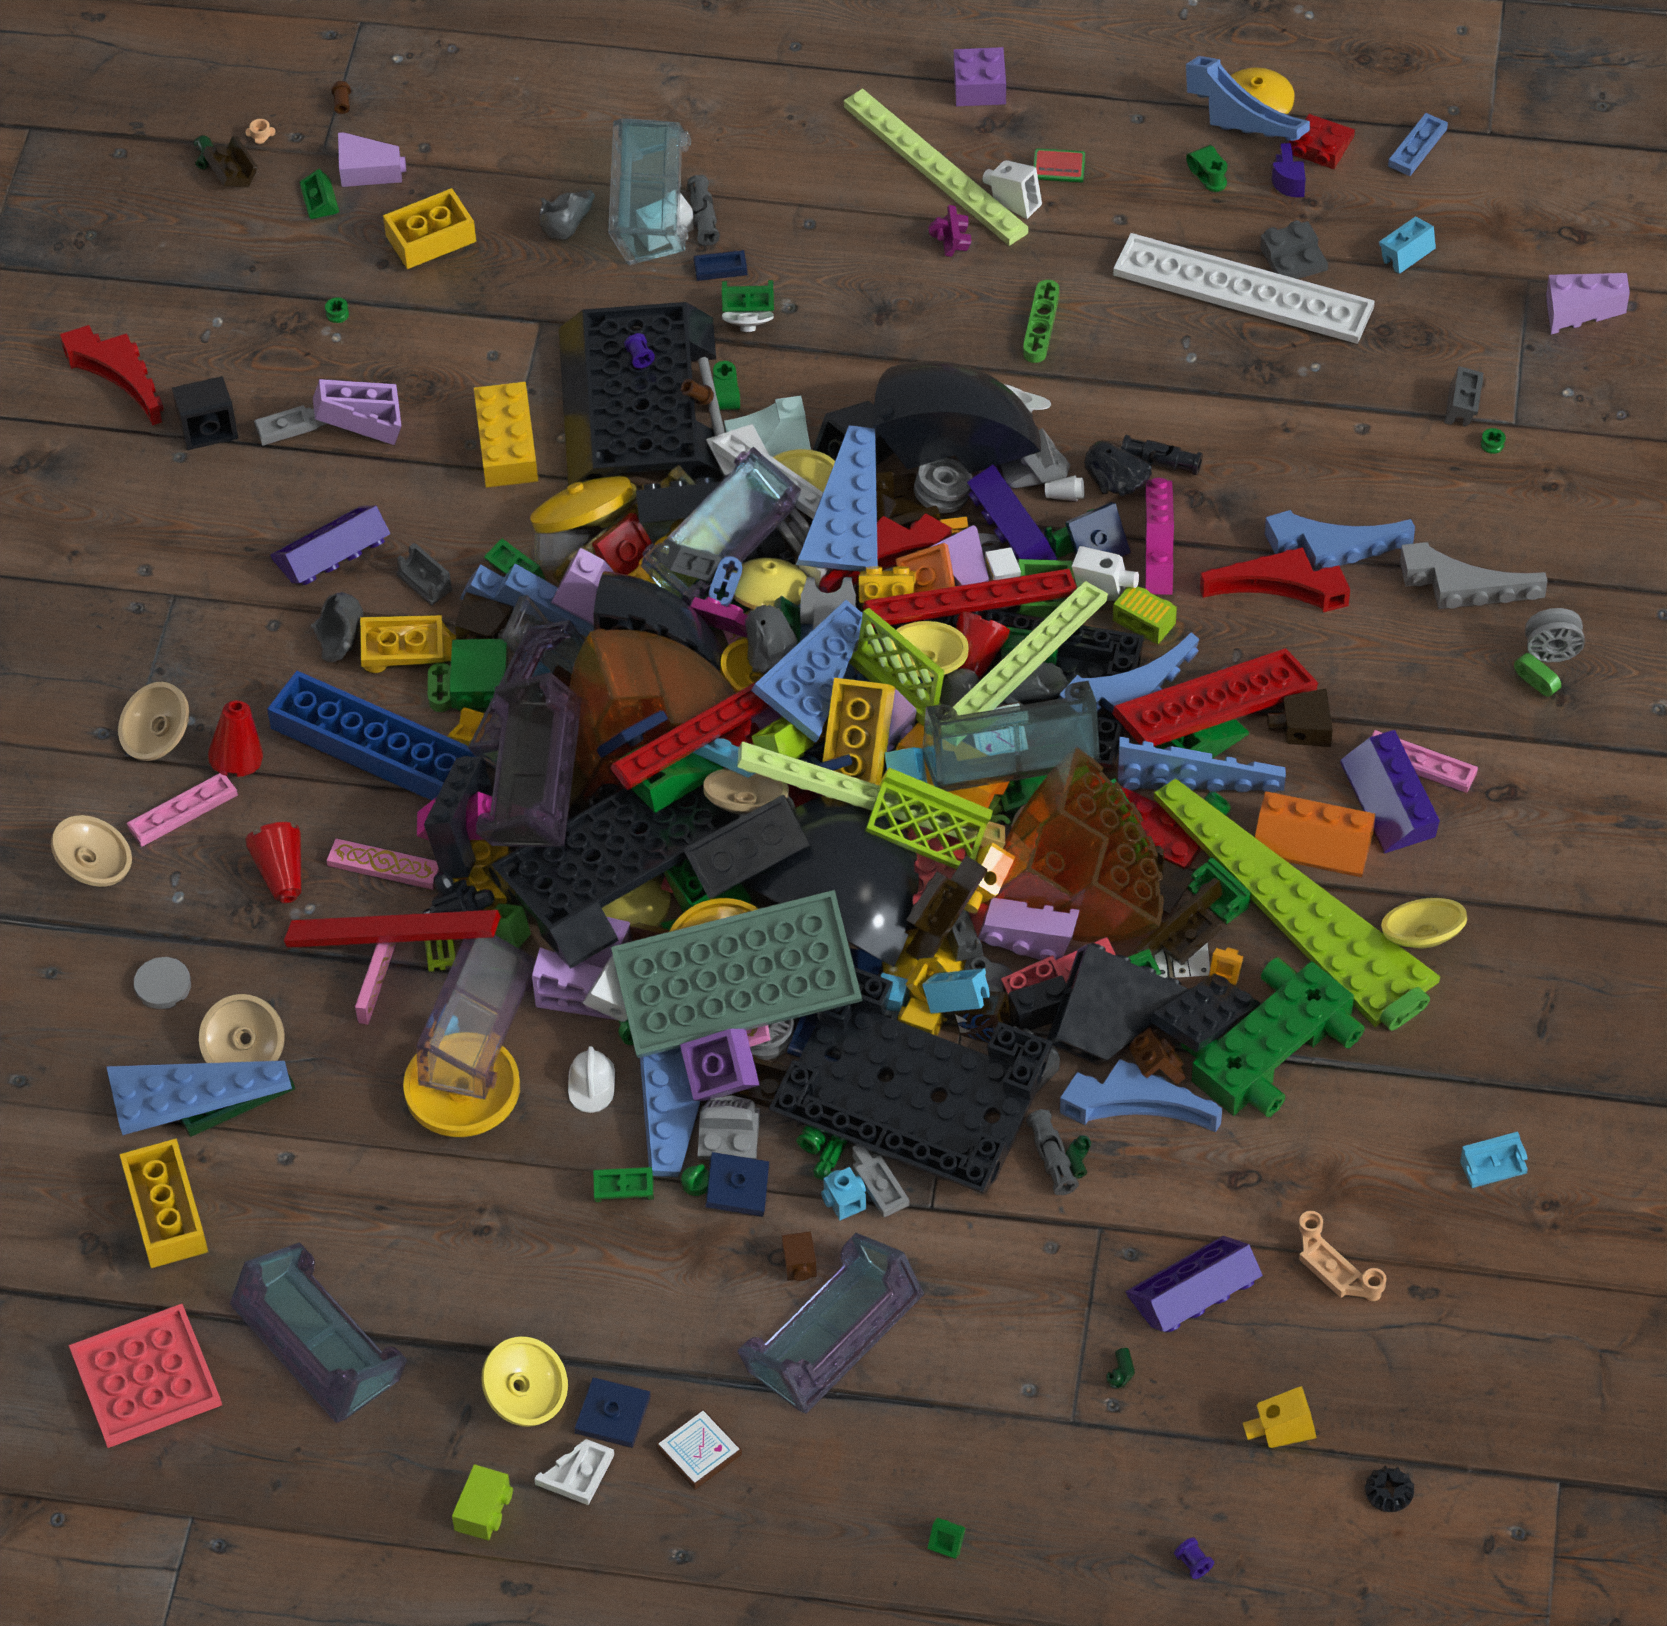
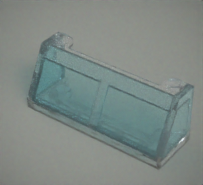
(646, 188)

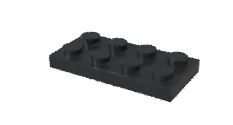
(747, 847)
(1204, 1012)

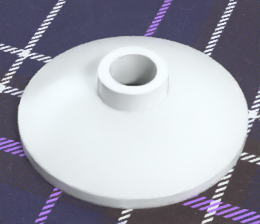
(747, 319)

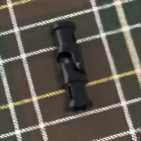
(1165, 455)

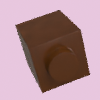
(799, 1256)

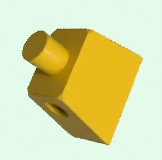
(998, 864)
(1282, 1419)

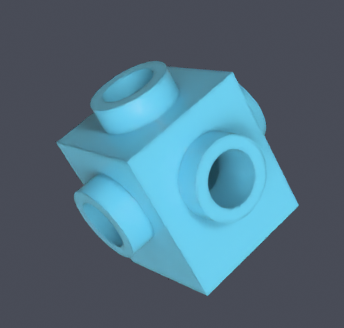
(844, 1193)

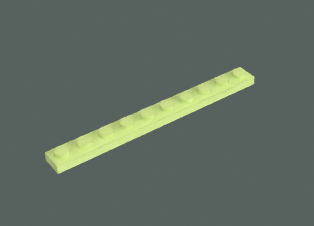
(936, 167)
(1033, 650)
(844, 788)

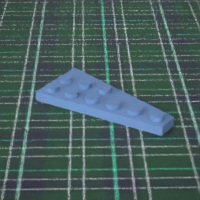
(846, 517)
(803, 679)
(1153, 768)
(170, 1092)
(667, 1111)

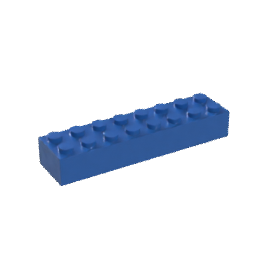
(365, 735)

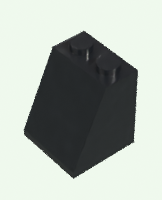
(205, 413)
(835, 427)

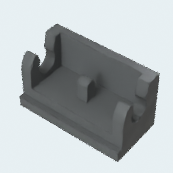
(1464, 395)
(689, 560)
(424, 575)
(964, 939)

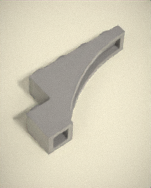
(1463, 584)

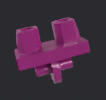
(949, 229)

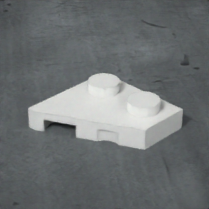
(578, 1472)

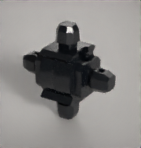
(458, 896)

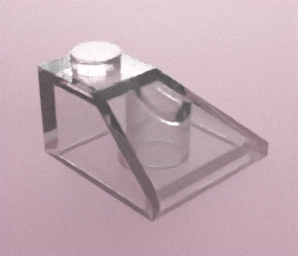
(553, 548)

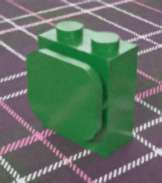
(475, 672)

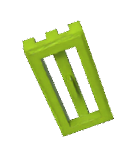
(441, 961)

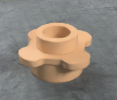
(260, 130)

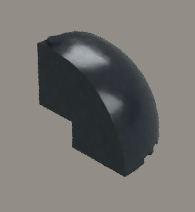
(952, 410)
(639, 605)
(868, 873)

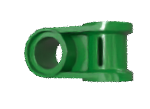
(1208, 168)
(726, 385)

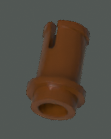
(341, 93)
(701, 393)

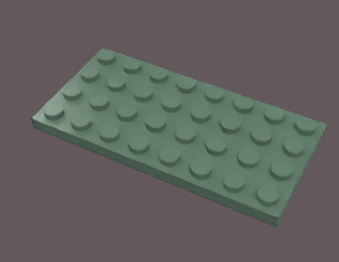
(736, 973)

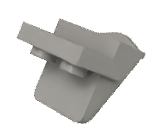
(1038, 467)
(729, 1127)

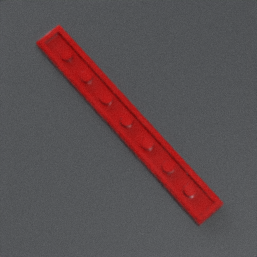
(973, 597)
(688, 737)
(392, 928)

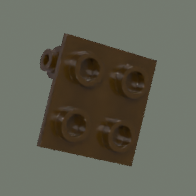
(1174, 881)

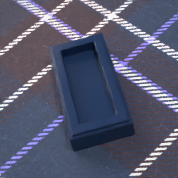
(720, 265)

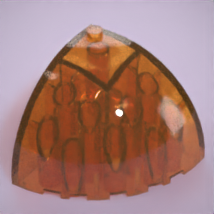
(626, 680)
(1085, 852)

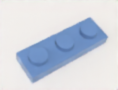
(1417, 144)

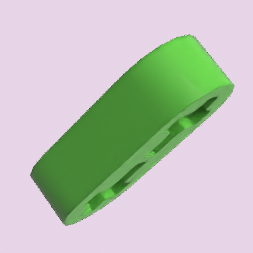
(1537, 674)
(436, 687)
(1404, 1008)

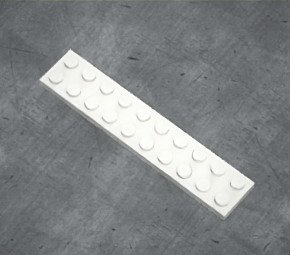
(1244, 288)

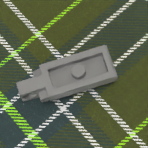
(286, 424)
(879, 1182)

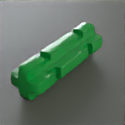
(829, 1157)

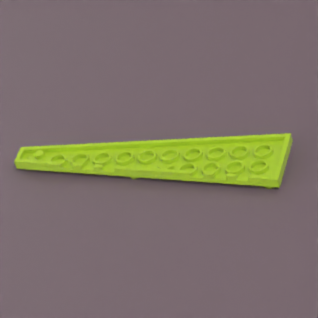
(1305, 912)

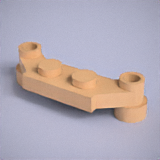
(1332, 1266)

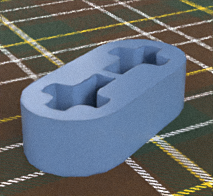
(730, 584)

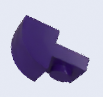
(1287, 175)

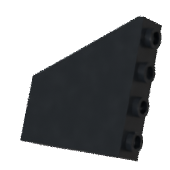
(1107, 1003)

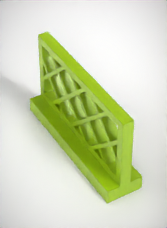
(876, 667)
(930, 799)

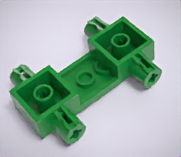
(1300, 1011)

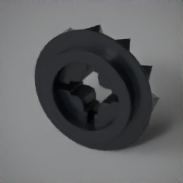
(1381, 1498)

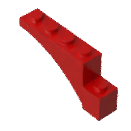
(115, 361)
(892, 543)
(1283, 575)

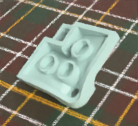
(779, 426)

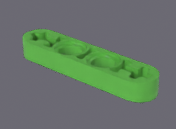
(1038, 320)

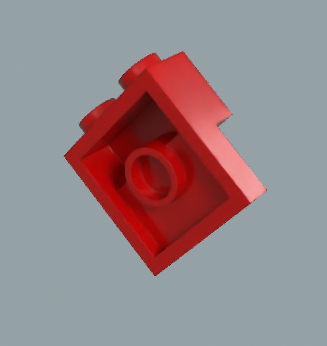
(1323, 143)

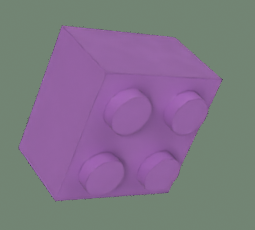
(979, 76)
(719, 1064)

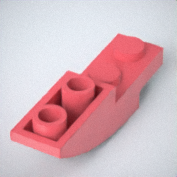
(1046, 969)

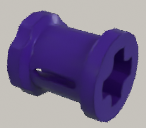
(640, 353)
(1194, 1558)

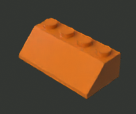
(1316, 833)

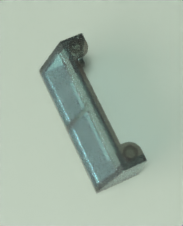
(1008, 741)

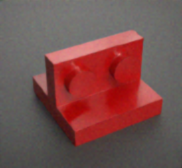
(623, 545)

